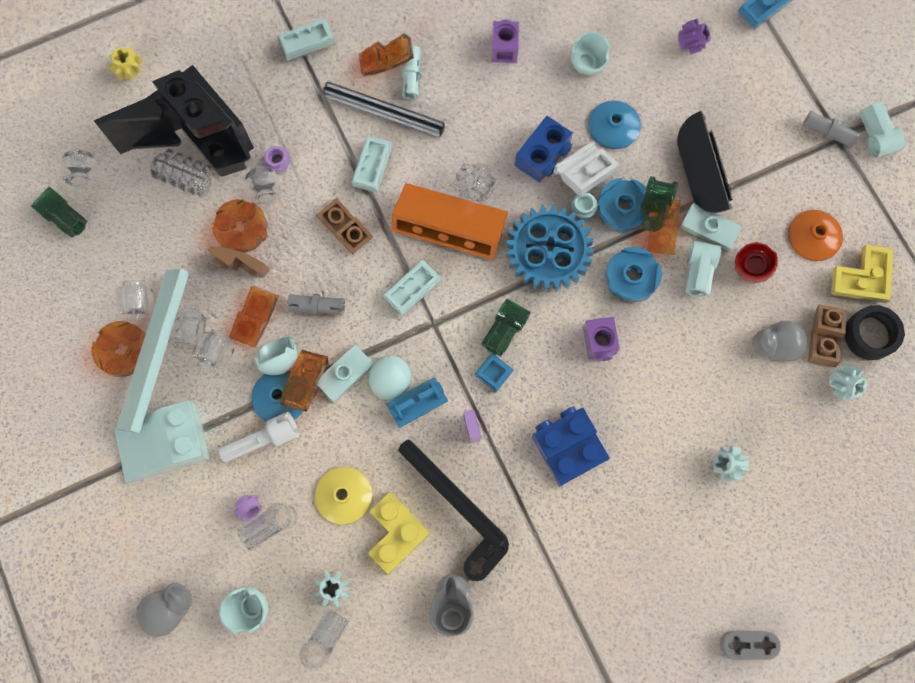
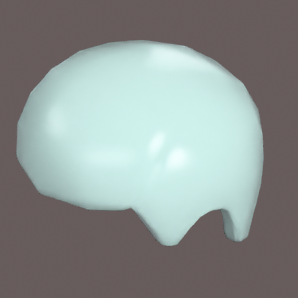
(590, 53)
(277, 356)
(389, 377)
(243, 610)

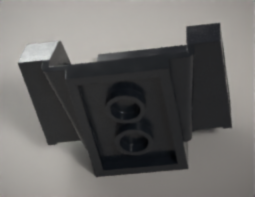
(183, 103)

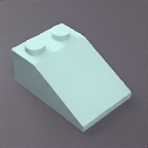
(166, 442)

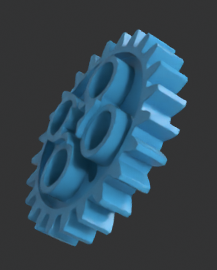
(551, 225)

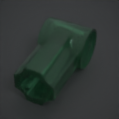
(56, 209)
(509, 321)

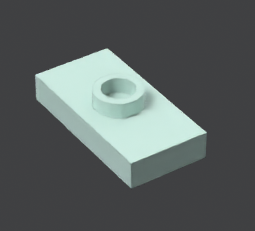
(306, 39)
(371, 164)
(710, 227)
(412, 287)
(344, 373)

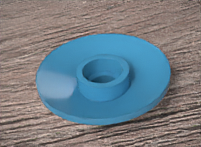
(612, 134)
(263, 400)

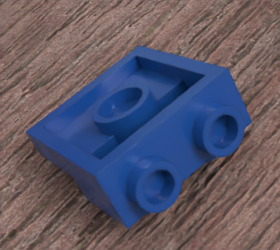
(570, 445)

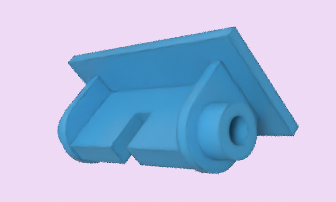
(417, 402)

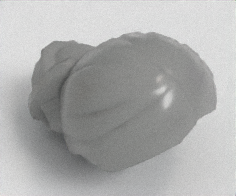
(781, 341)
(451, 608)
(163, 610)

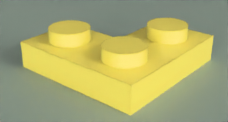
(869, 282)
(403, 535)

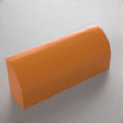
(448, 221)

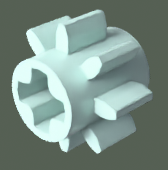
(847, 382)
(731, 464)
(325, 584)

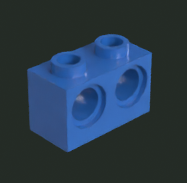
(539, 147)

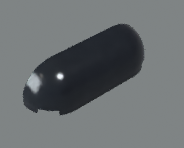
(703, 165)

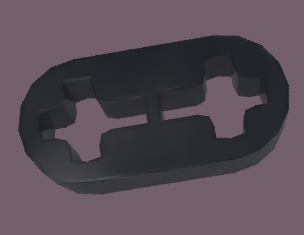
(491, 561)

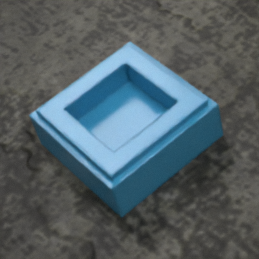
(494, 372)

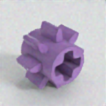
(694, 36)

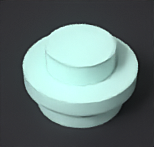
(584, 206)

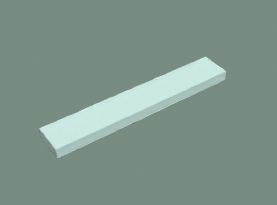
(152, 351)

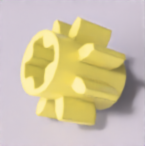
(125, 63)

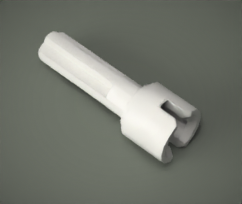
(276, 431)

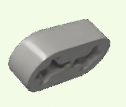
(750, 652)

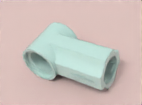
(883, 136)
(703, 261)

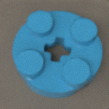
(608, 204)
(645, 265)

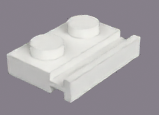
(586, 168)

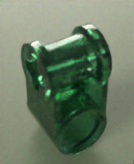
(658, 199)

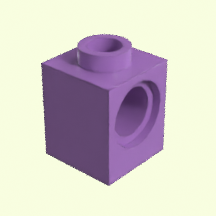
(505, 50)
(604, 327)

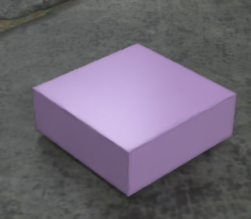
(472, 426)

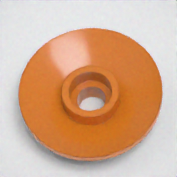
(810, 244)

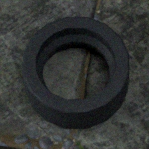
(885, 316)

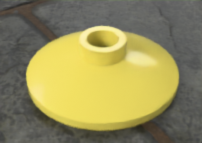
(353, 506)

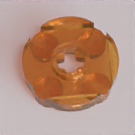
(225, 221)
(107, 342)

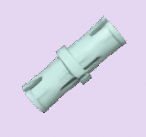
(411, 74)

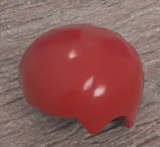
(756, 262)

